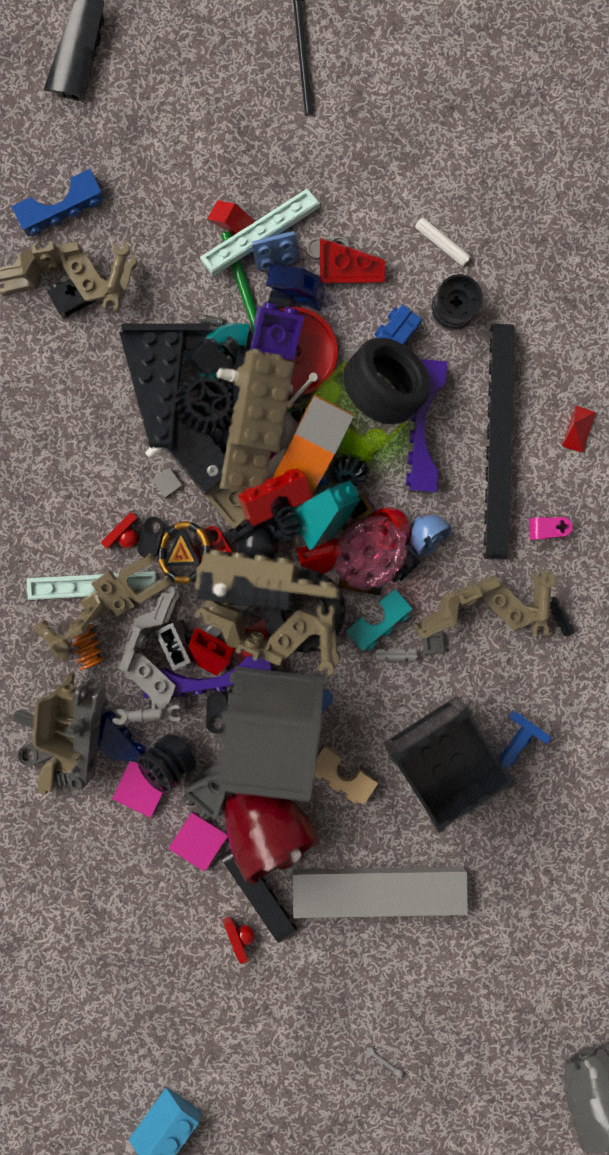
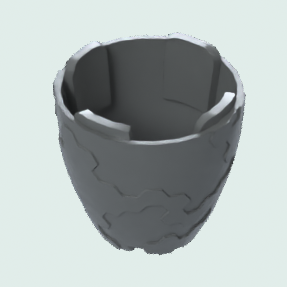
(589, 1097)

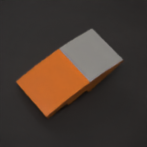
(315, 440)

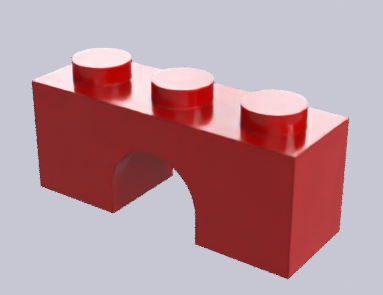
(257, 500)

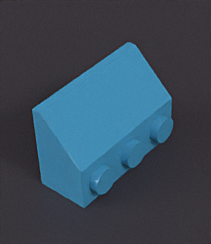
(165, 1125)

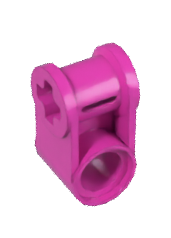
(546, 528)

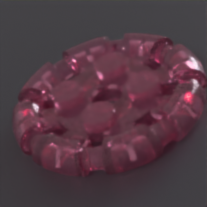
(362, 544)

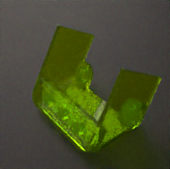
(353, 441)

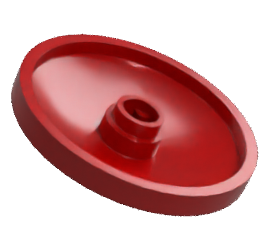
(314, 352)

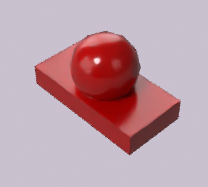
(123, 533)
(239, 937)

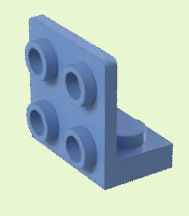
(277, 250)

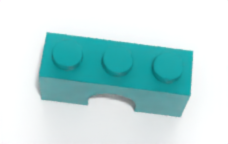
(394, 609)

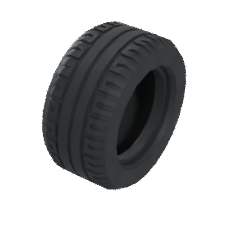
(375, 396)

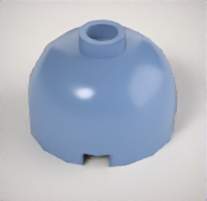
(427, 533)

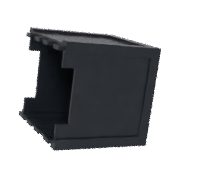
(448, 763)

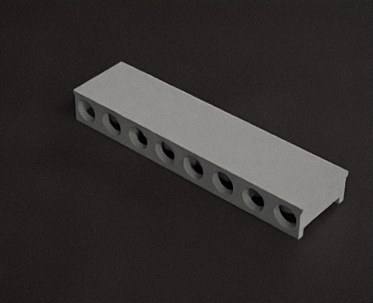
(379, 892)

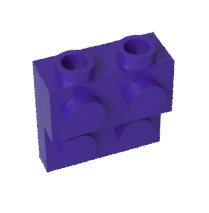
(277, 330)

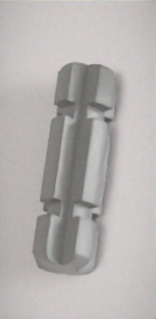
(396, 654)

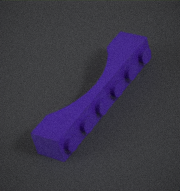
(423, 472)
(219, 683)

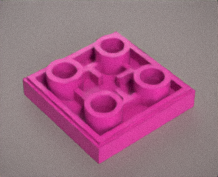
(136, 791)
(198, 841)

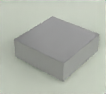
(167, 482)

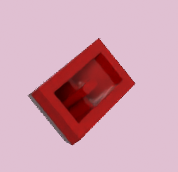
(230, 217)

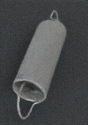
(211, 320)

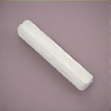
(442, 241)

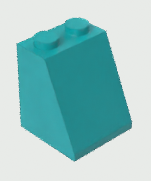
(326, 513)

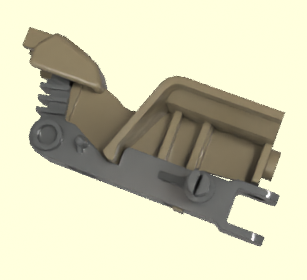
(69, 731)

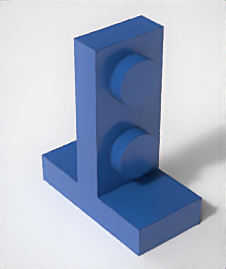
(521, 739)

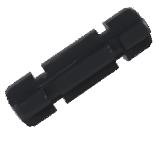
(561, 617)

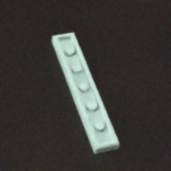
(267, 226)
(79, 585)

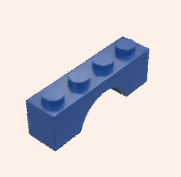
(82, 194)

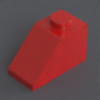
(209, 651)

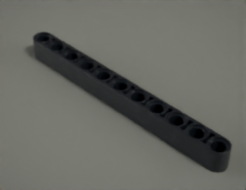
(499, 435)

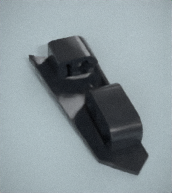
(76, 51)

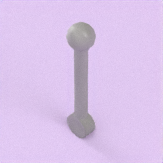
(370, 1052)

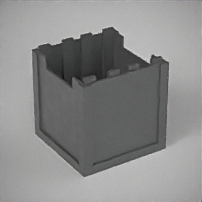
(270, 734)

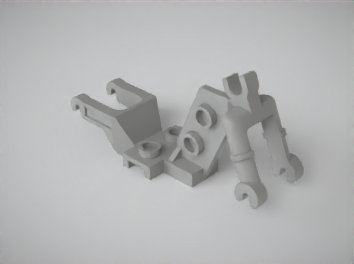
(143, 671)

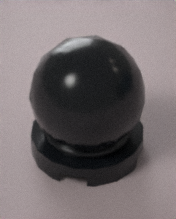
(253, 540)

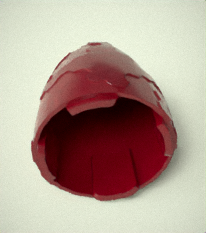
(267, 834)

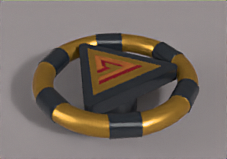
(183, 551)

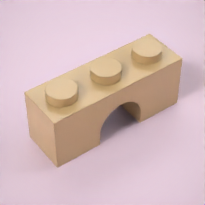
(357, 787)

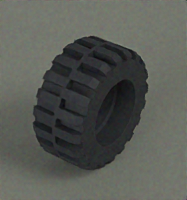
(275, 618)

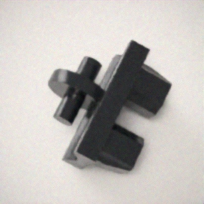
(411, 562)

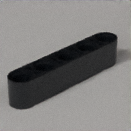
(263, 901)

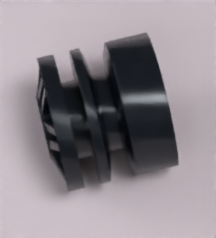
(465, 294)
(167, 763)

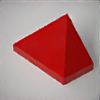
(578, 429)
(319, 558)

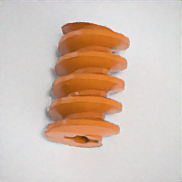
(87, 649)

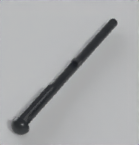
(302, 43)

